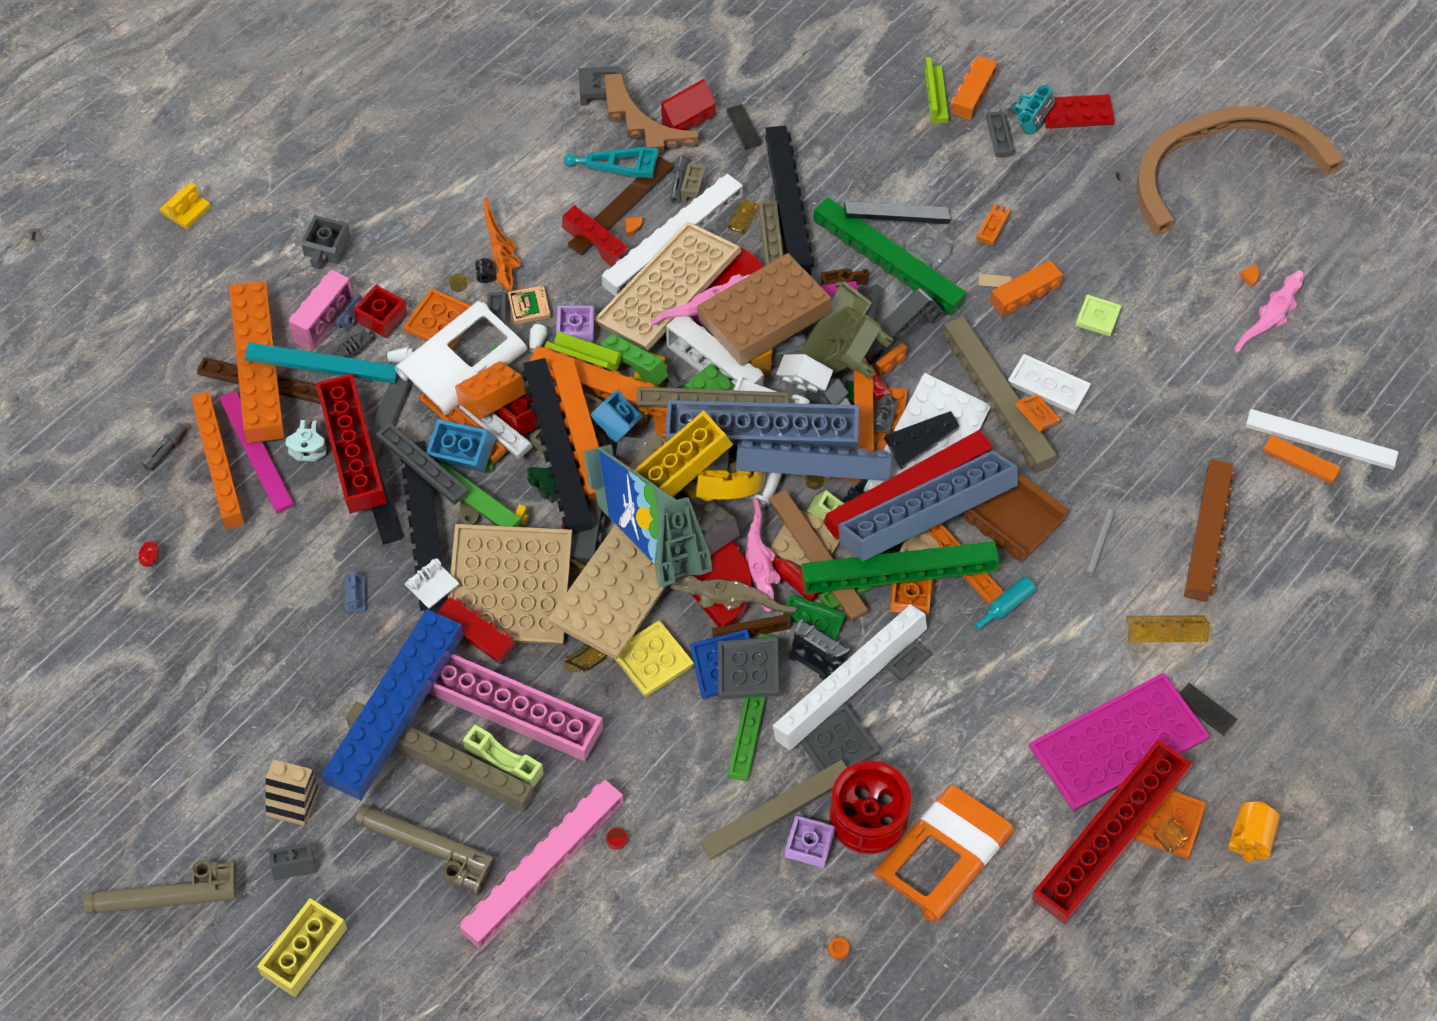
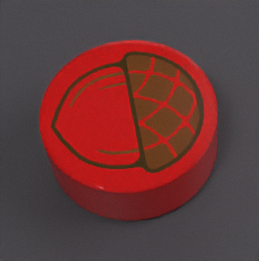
(616, 838)

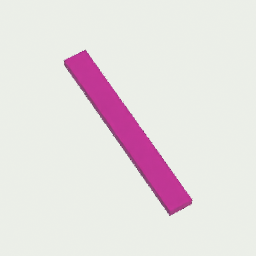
(257, 455)

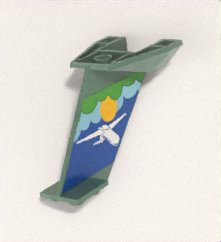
(649, 517)

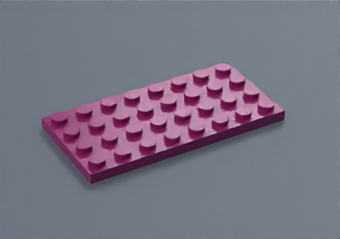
(1108, 742)

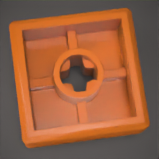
(920, 599)

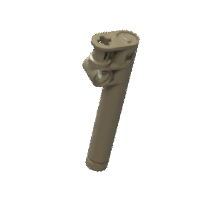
(471, 864)
(214, 886)

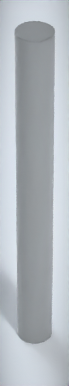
(1100, 542)

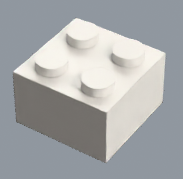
(804, 373)

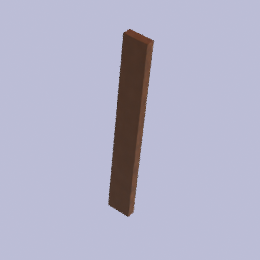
(623, 203)
(287, 386)

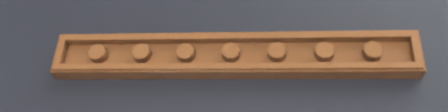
(814, 549)

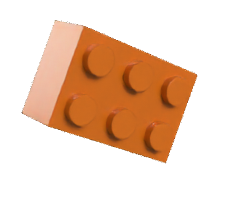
(490, 389)

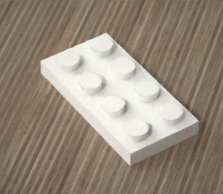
(1049, 383)

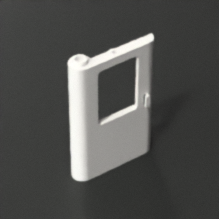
(438, 369)

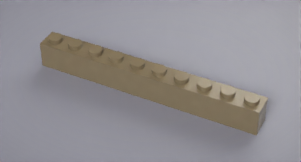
(998, 394)
(459, 765)

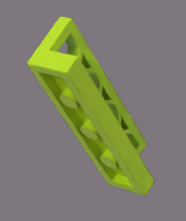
(936, 92)
(586, 351)

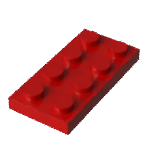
(1080, 112)

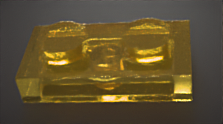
(743, 216)

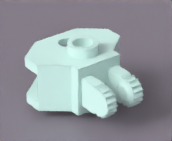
(307, 442)

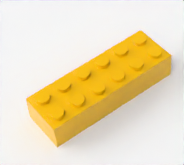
(685, 455)

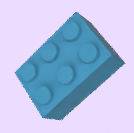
(461, 445)

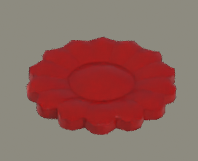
(148, 553)

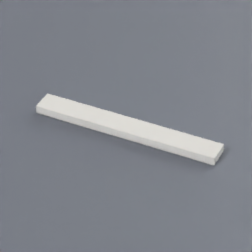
(1322, 439)

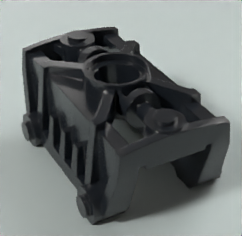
(817, 650)

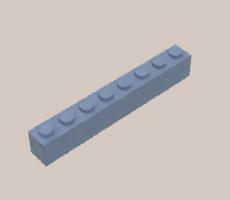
(813, 461)

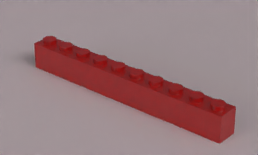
(926, 470)

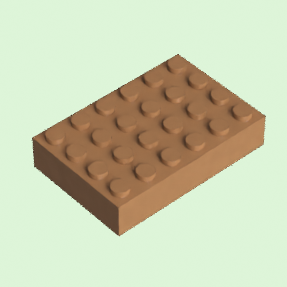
(764, 309)

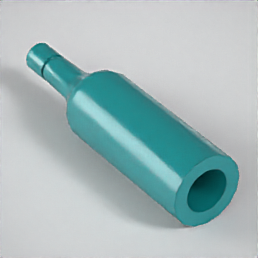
(1007, 601)

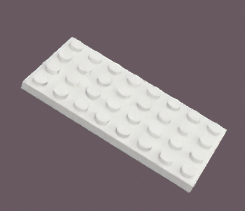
(933, 399)

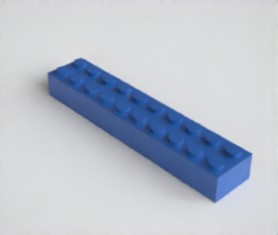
(393, 705)

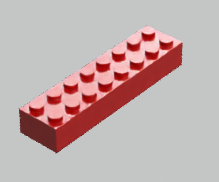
(351, 443)

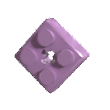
(576, 321)
(813, 853)

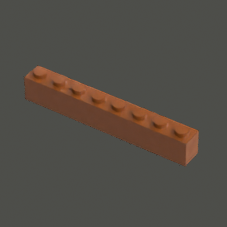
(1208, 531)

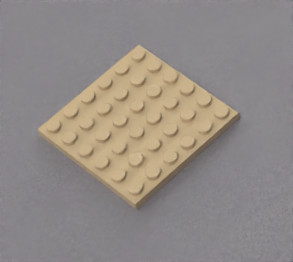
(513, 577)

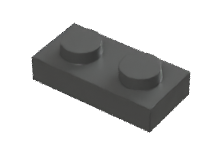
(497, 305)
(908, 661)

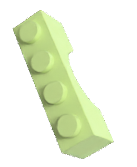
(486, 748)

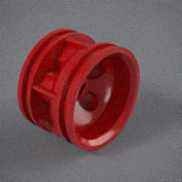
(877, 780)

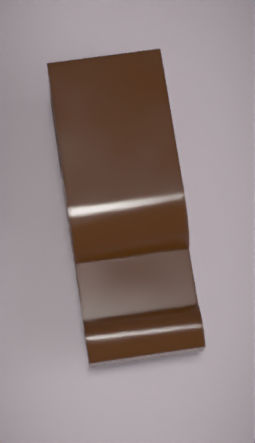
(845, 275)

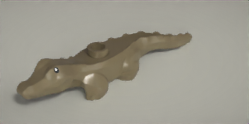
(726, 592)

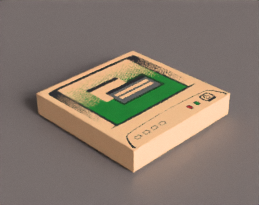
(529, 305)

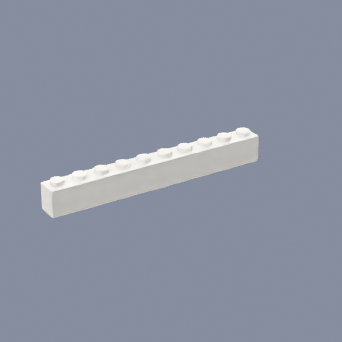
(698, 212)
(849, 677)

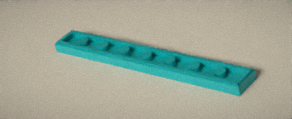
(320, 362)

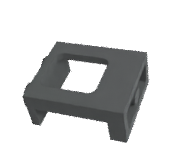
(586, 82)

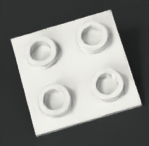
(431, 583)

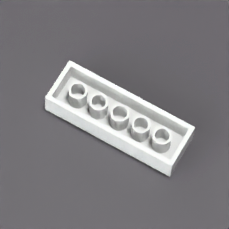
(701, 349)

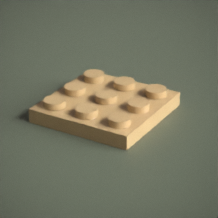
(787, 548)

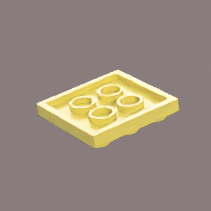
(653, 659)

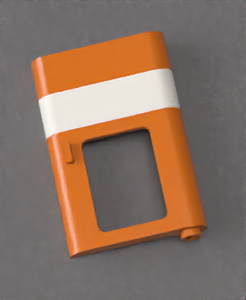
(961, 826)

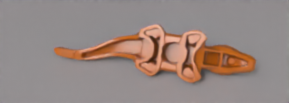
(501, 249)

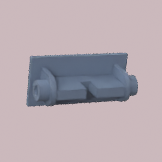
(347, 318)
(354, 592)

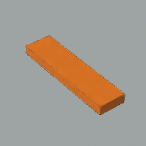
(1301, 459)

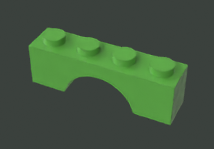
(648, 366)

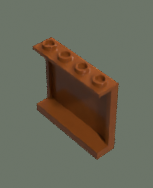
(1018, 518)

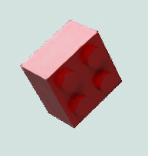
(380, 311)

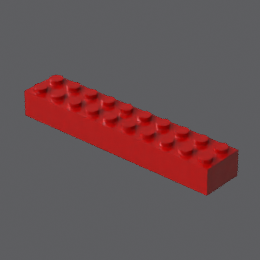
(1111, 832)

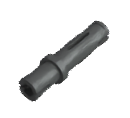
(679, 174)
(170, 440)

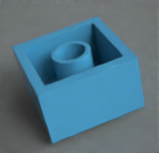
(616, 415)

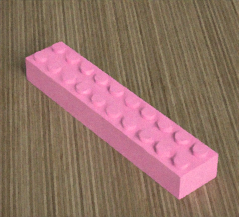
(518, 707)

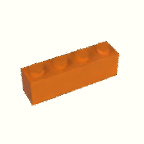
(973, 88)
(1026, 288)

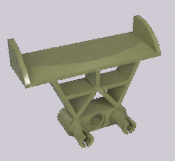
(845, 333)

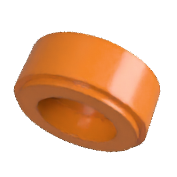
(838, 948)

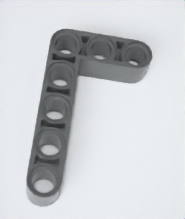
(903, 318)

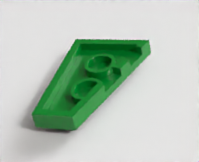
(825, 619)

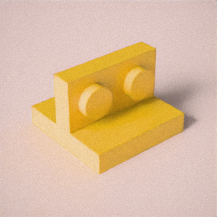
(185, 206)

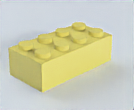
(302, 947)

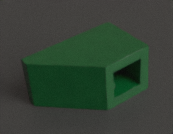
(540, 478)

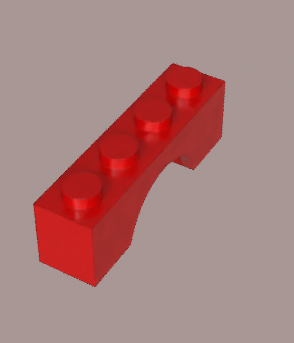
(580, 224)

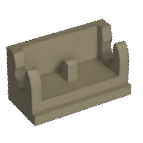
(692, 181)

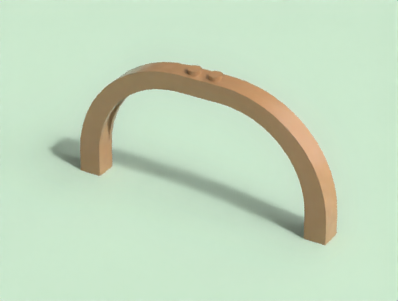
(1247, 117)

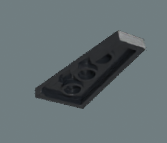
(914, 440)

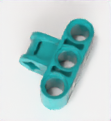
(1034, 108)

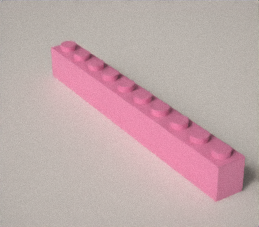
(541, 864)

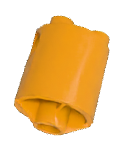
(1254, 831)

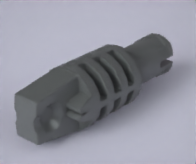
(353, 344)

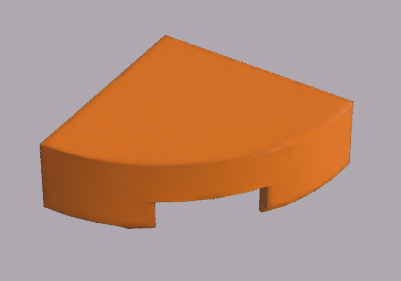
(633, 224)
(1250, 275)

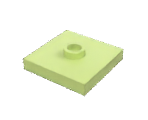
(1098, 315)

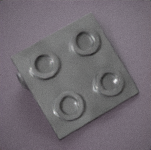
(884, 413)

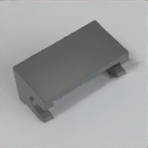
(292, 861)

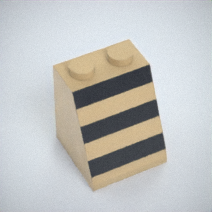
(290, 792)

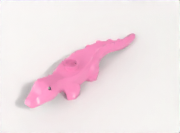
(690, 308)
(1276, 309)
(760, 558)

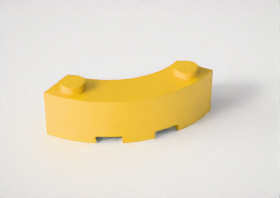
(726, 485)

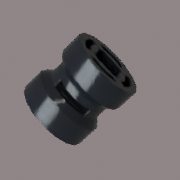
(484, 270)

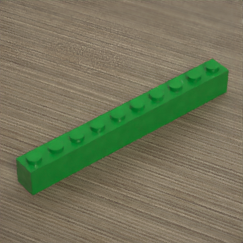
(889, 256)
(899, 567)

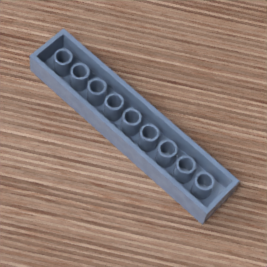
(773, 422)
(928, 505)

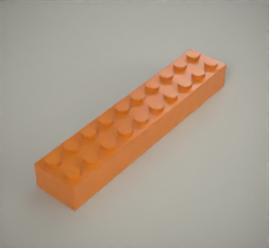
(256, 380)

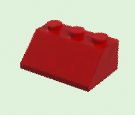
(688, 107)

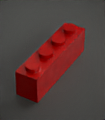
(477, 631)

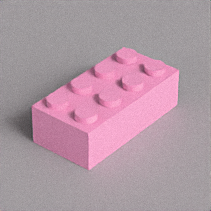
(320, 309)

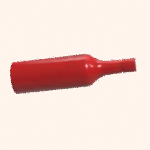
(792, 575)

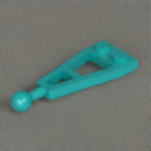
(644, 169)

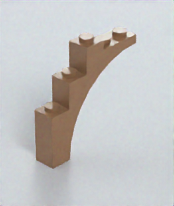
(638, 124)

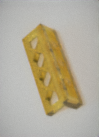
(1168, 628)

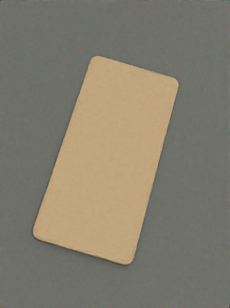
(993, 280)

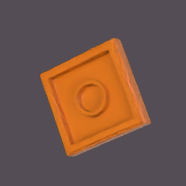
(1038, 412)

